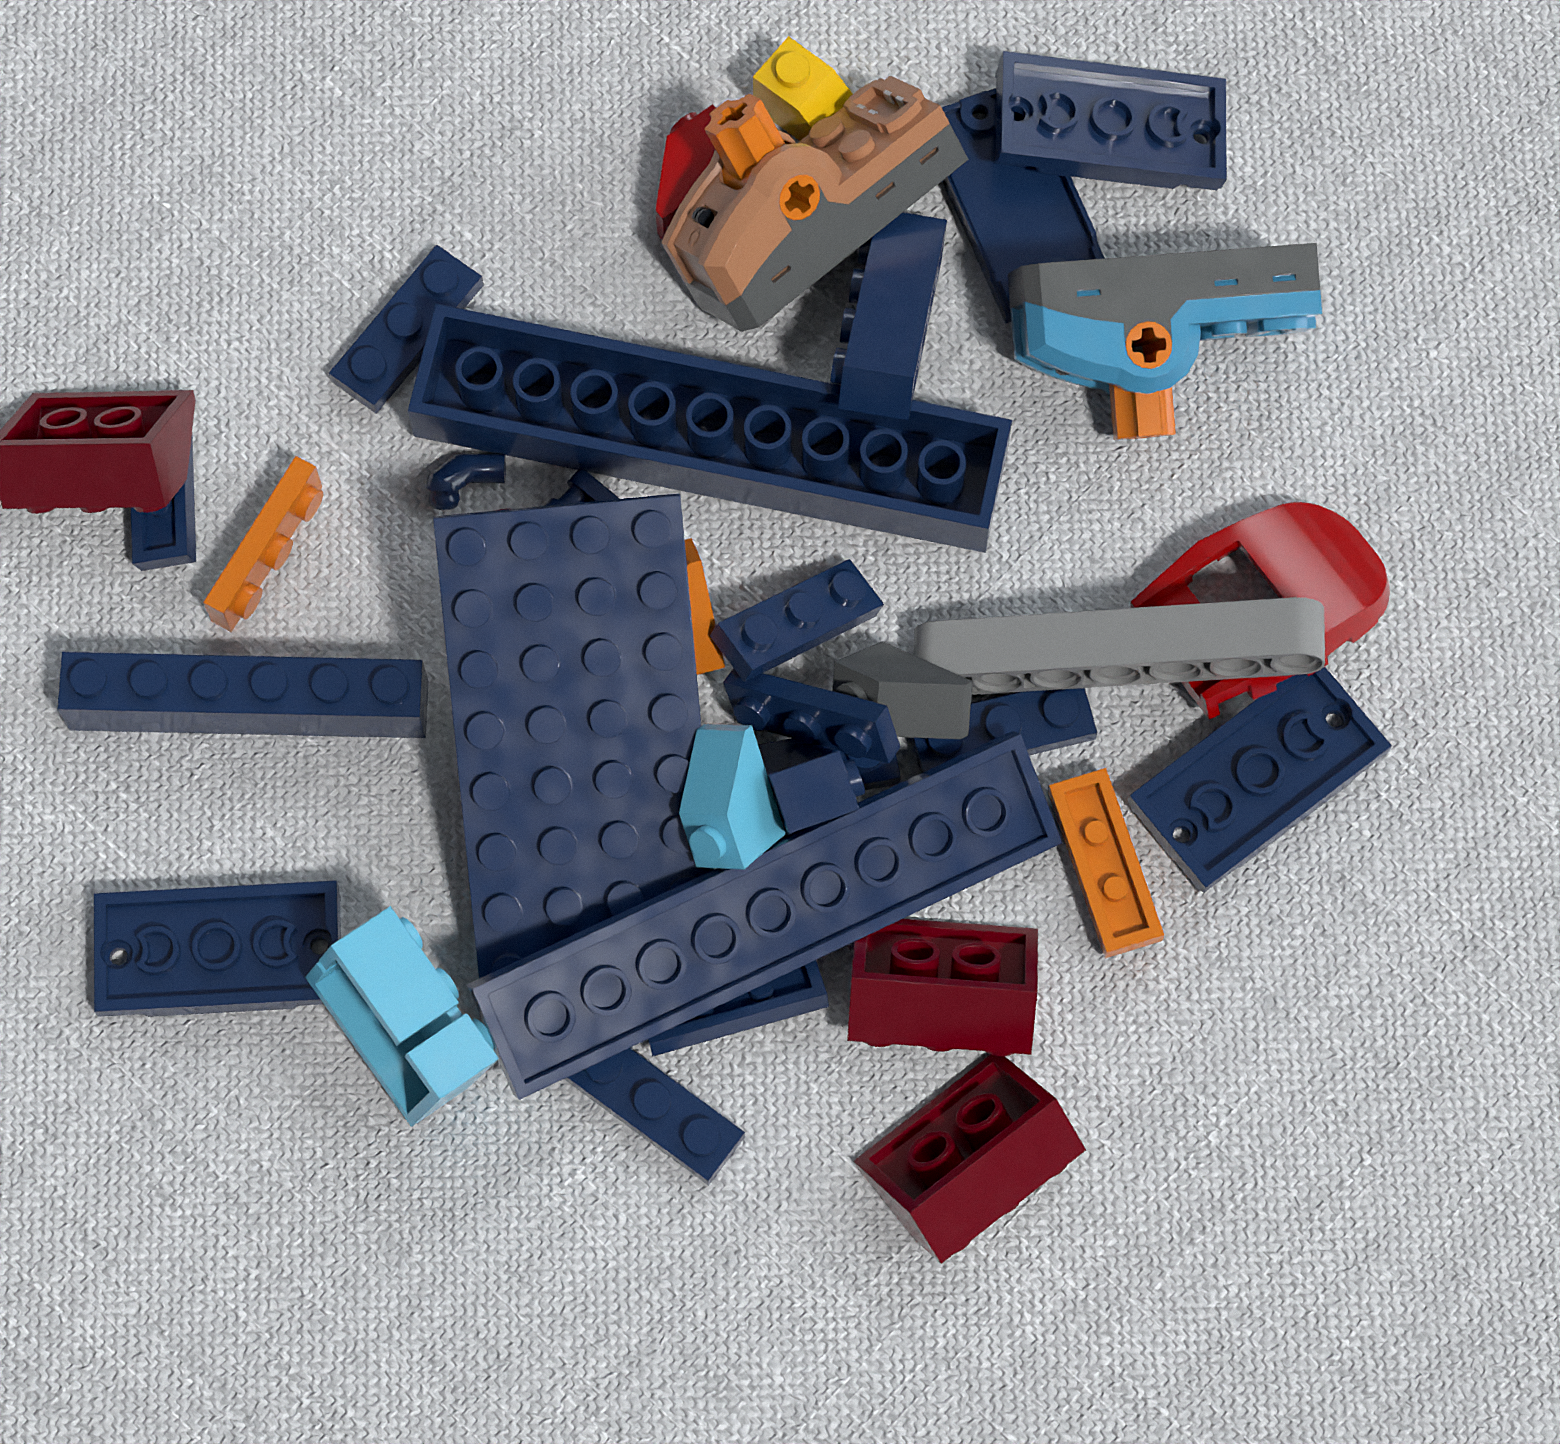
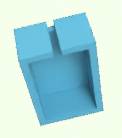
(402, 1015)

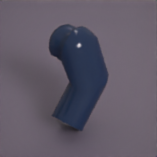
(460, 471)

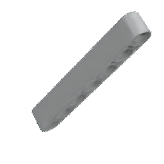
(1129, 645)

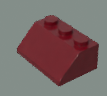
(96, 450)
(945, 987)
(970, 1155)

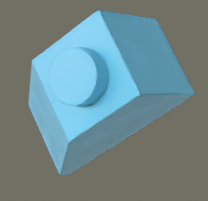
(728, 799)

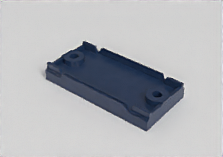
(1110, 122)
(1012, 211)
(1258, 776)
(211, 948)

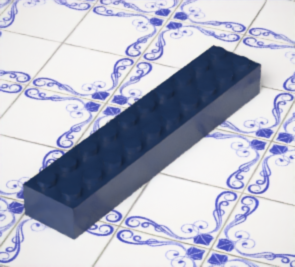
(706, 428)

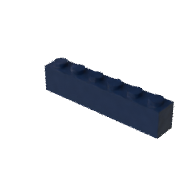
(243, 695)

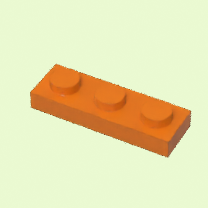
(265, 545)
(1105, 863)

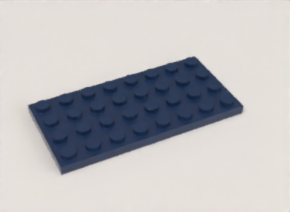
(568, 712)

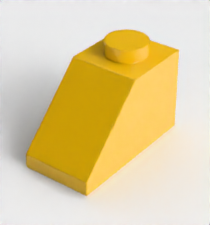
(798, 88)

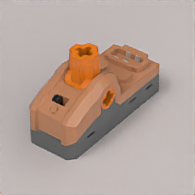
(786, 213)

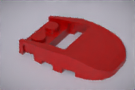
(1301, 555)

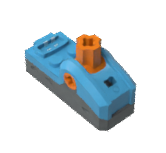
(1087, 314)

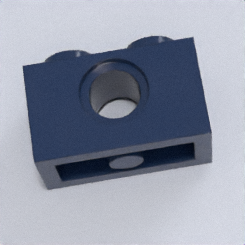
(816, 791)

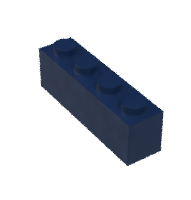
(890, 316)

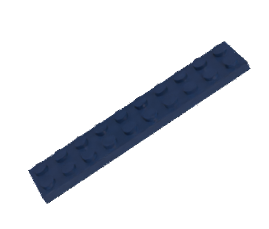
(761, 922)

